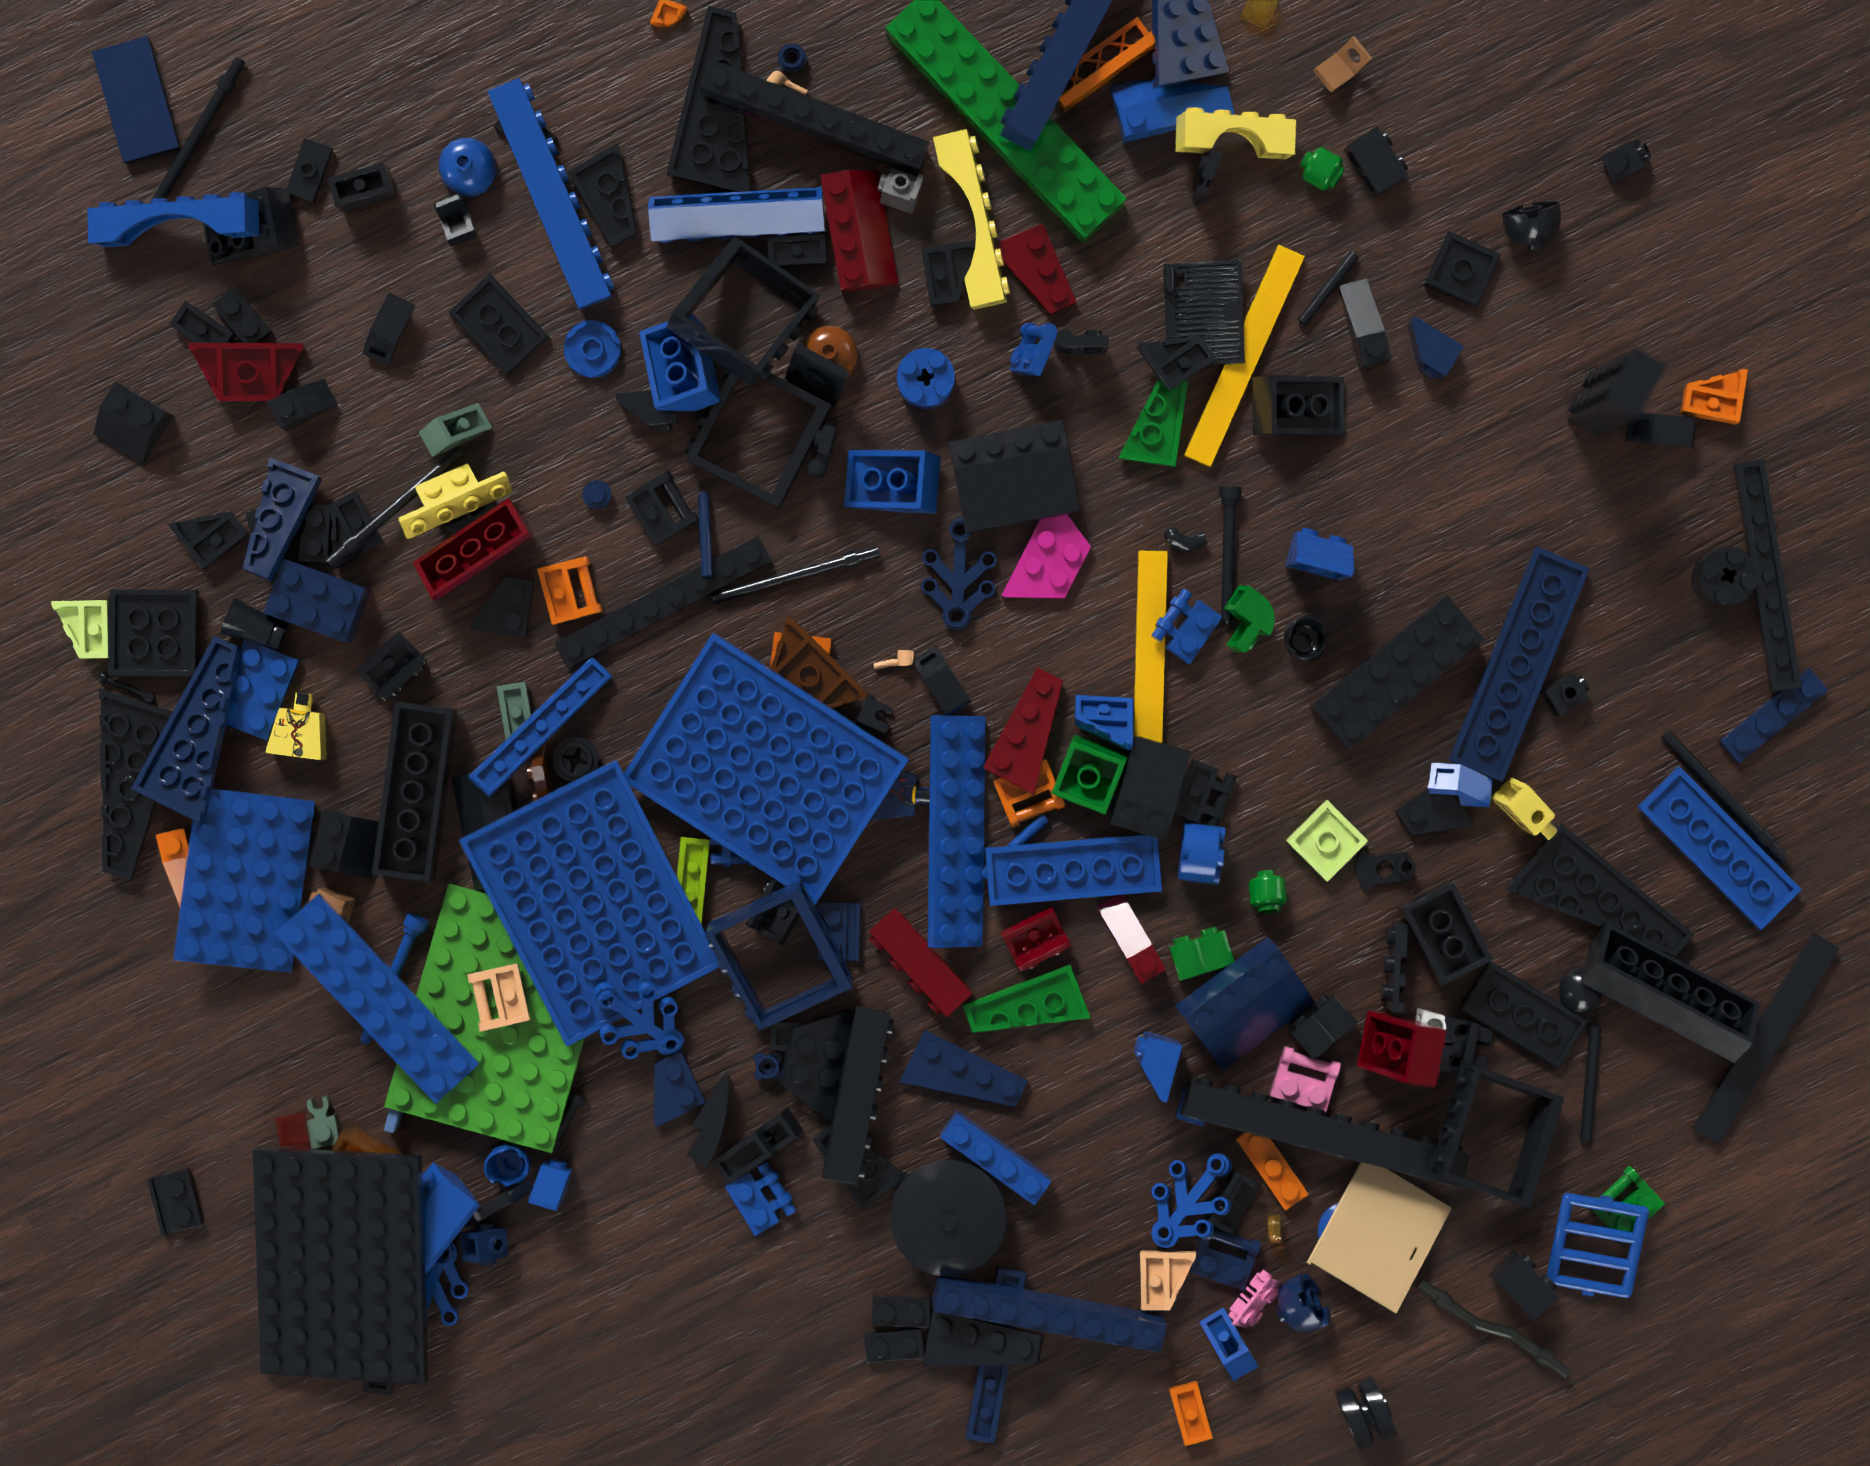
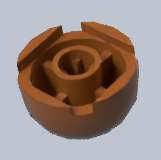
(834, 345)

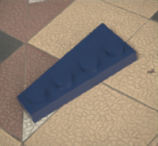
(955, 1070)

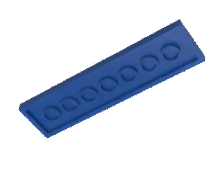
(956, 831)
(377, 998)

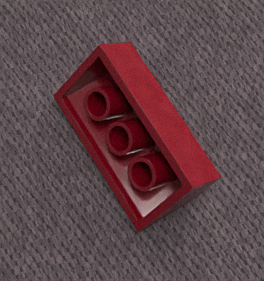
(859, 230)
(472, 549)

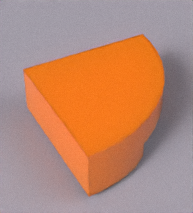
(667, 13)

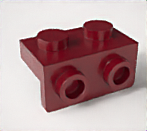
(1036, 939)

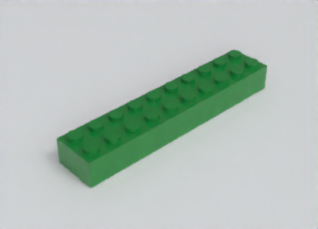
(981, 94)

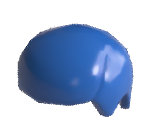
(507, 1165)

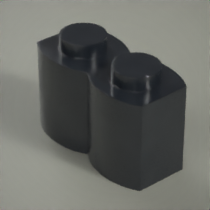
(1322, 1025)

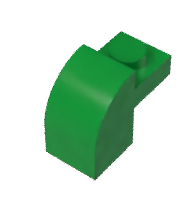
(1255, 617)

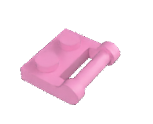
(1302, 1088)

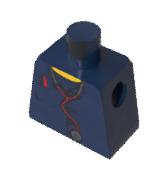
(902, 798)

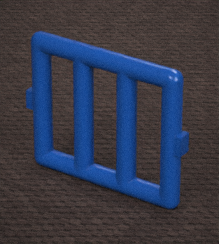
(1564, 1226)

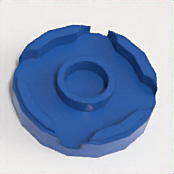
(592, 349)

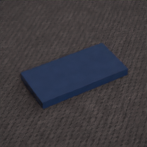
(136, 100)

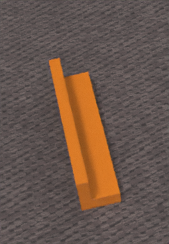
(1109, 69)

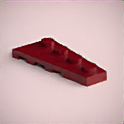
(1024, 739)

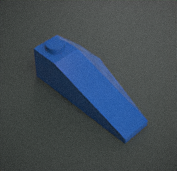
(1152, 111)

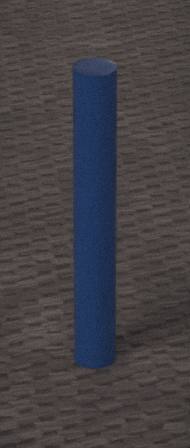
(705, 535)

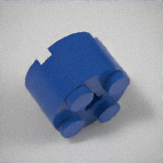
(934, 364)
(1201, 853)

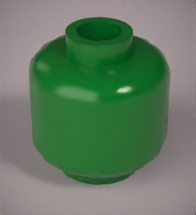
(1322, 168)
(1267, 892)

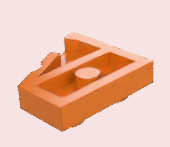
(1716, 398)

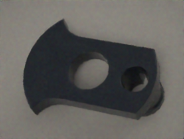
(1366, 868)

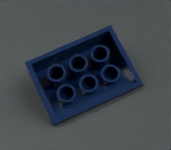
(1245, 1003)

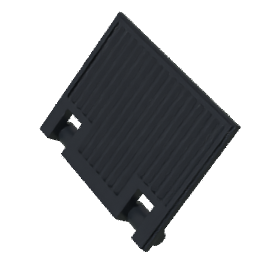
(1207, 306)

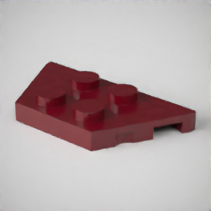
(246, 369)

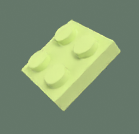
(1326, 840)

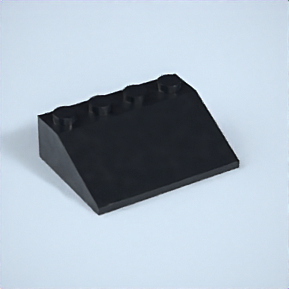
(1014, 476)

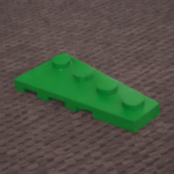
(1032, 1002)

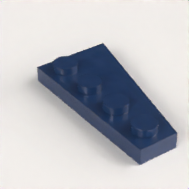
(282, 508)

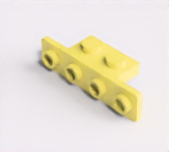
(451, 497)

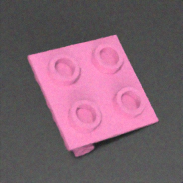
(1249, 1313)

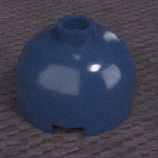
(1300, 1304)

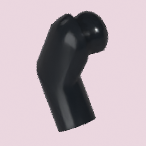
(1183, 543)

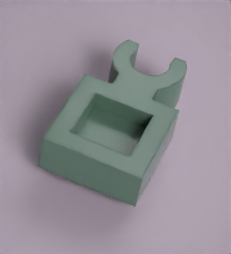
(323, 1128)

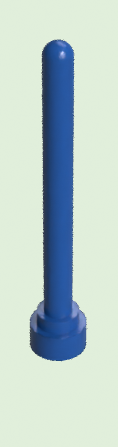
(413, 928)

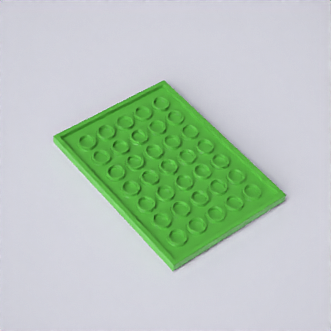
(522, 1067)

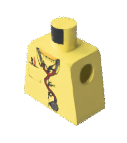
(299, 731)
(1525, 808)

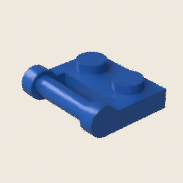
(1032, 357)

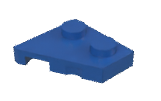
(1106, 717)

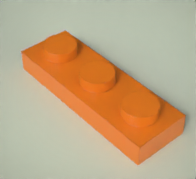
(1273, 1168)

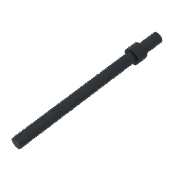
(225, 85)
(351, 544)
(850, 559)
(1762, 837)

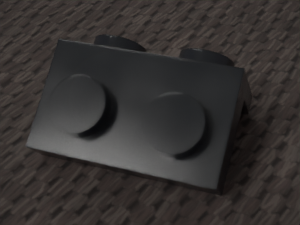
(392, 666)
(777, 921)

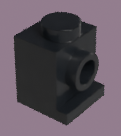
(1555, 694)

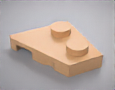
(1163, 1277)

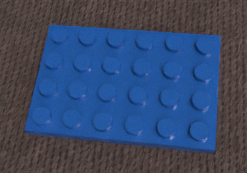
(243, 880)

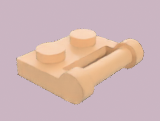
(508, 995)

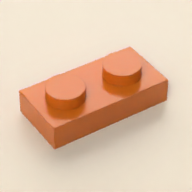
(1190, 1413)

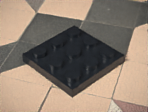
(153, 632)

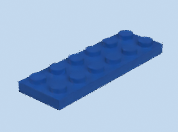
(1719, 848)
(1072, 869)

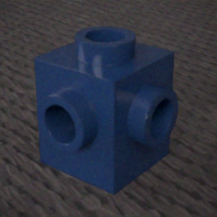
(484, 1244)

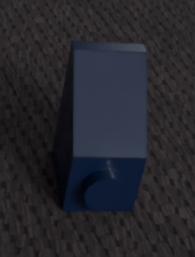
(1432, 349)

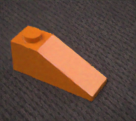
(173, 852)

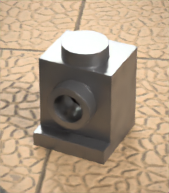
(900, 190)

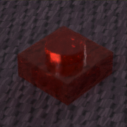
(292, 1128)

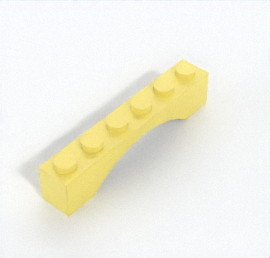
(984, 279)

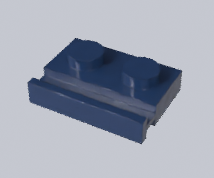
(843, 925)

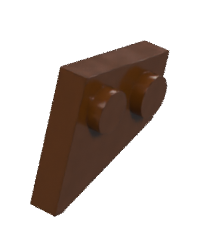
(539, 774)

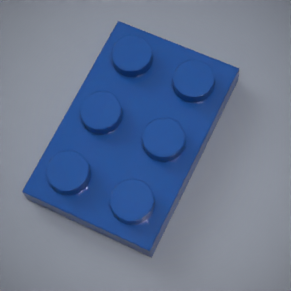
(260, 689)

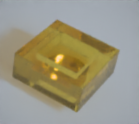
(1259, 11)

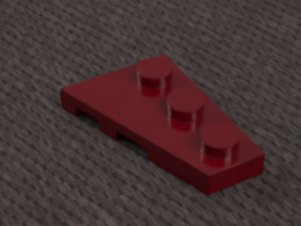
(1036, 265)

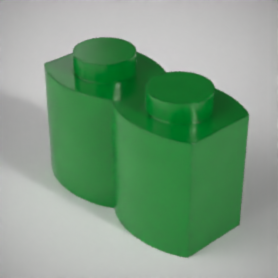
(1200, 954)

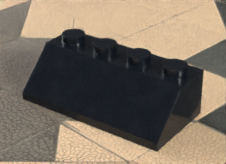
(478, 810)

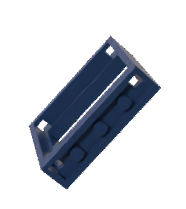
(741, 985)

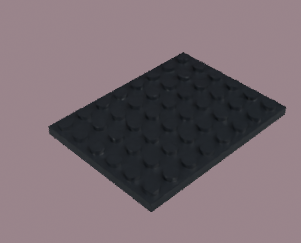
(340, 1264)

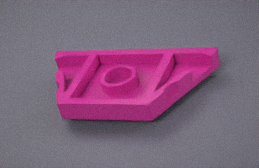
(1049, 560)

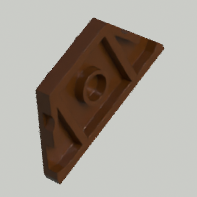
(813, 668)

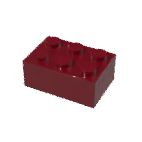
(1401, 1048)

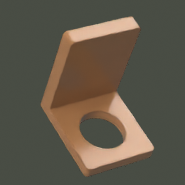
(1340, 66)

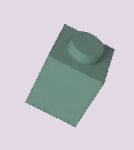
(454, 429)

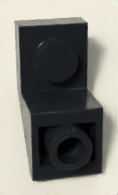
(388, 328)
(1662, 430)
(942, 681)

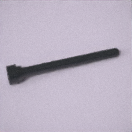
(1229, 497)

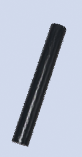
(1328, 288)

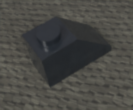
(302, 404)
(642, 406)

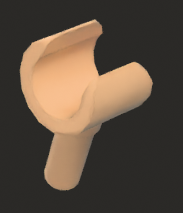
(779, 78)
(904, 658)

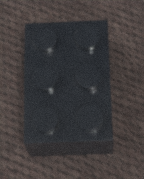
(1445, 933)

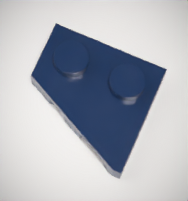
(674, 1089)

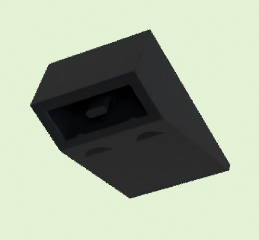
(276, 230)

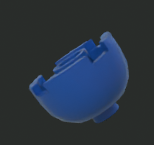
(478, 168)

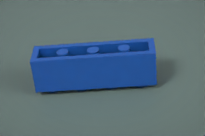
(995, 1157)

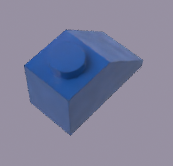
(551, 1184)
(1228, 1344)

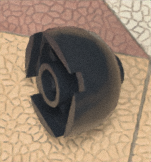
(1532, 224)

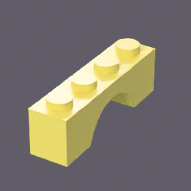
(1269, 136)

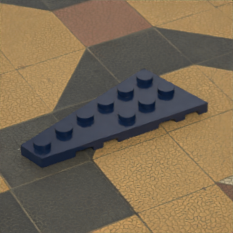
(1185, 42)
(188, 749)

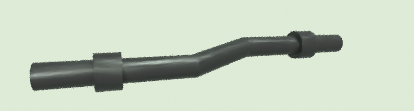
(1542, 1355)

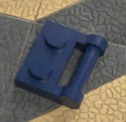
(1222, 1265)

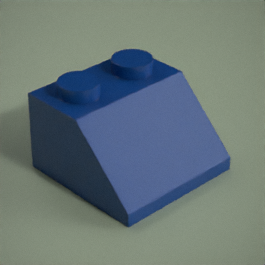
(1159, 1060)

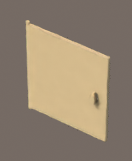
(1377, 1233)

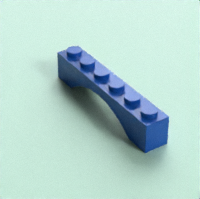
(121, 225)

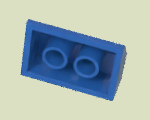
(677, 371)
(446, 1210)

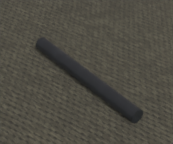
(1590, 1083)

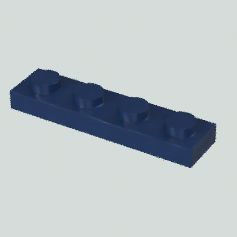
(1772, 716)

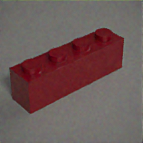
(920, 962)

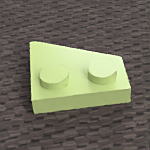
(86, 626)

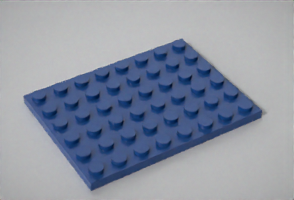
(764, 767)
(589, 900)

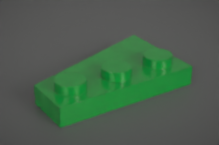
(1157, 428)

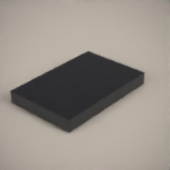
(499, 325)

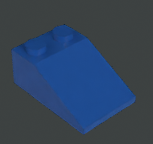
(892, 480)
(1320, 555)

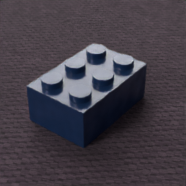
(317, 601)

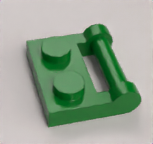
(1641, 1195)

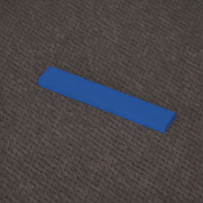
(540, 727)

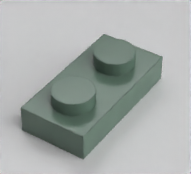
(514, 706)

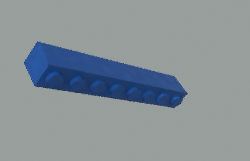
(549, 192)

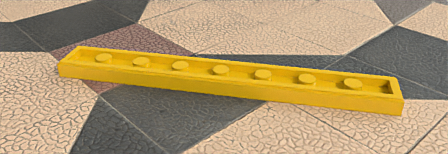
(1235, 377)
(1148, 651)

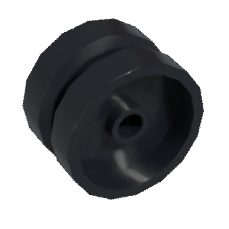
(1366, 1413)

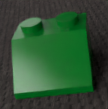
(1089, 774)

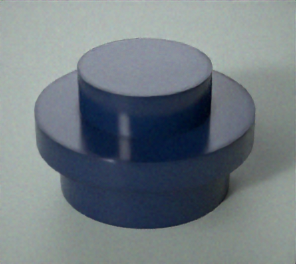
(597, 494)

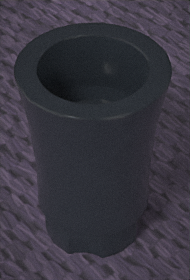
(253, 625)

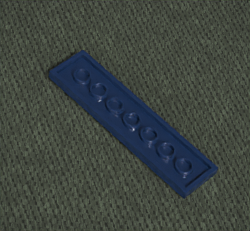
(1518, 664)

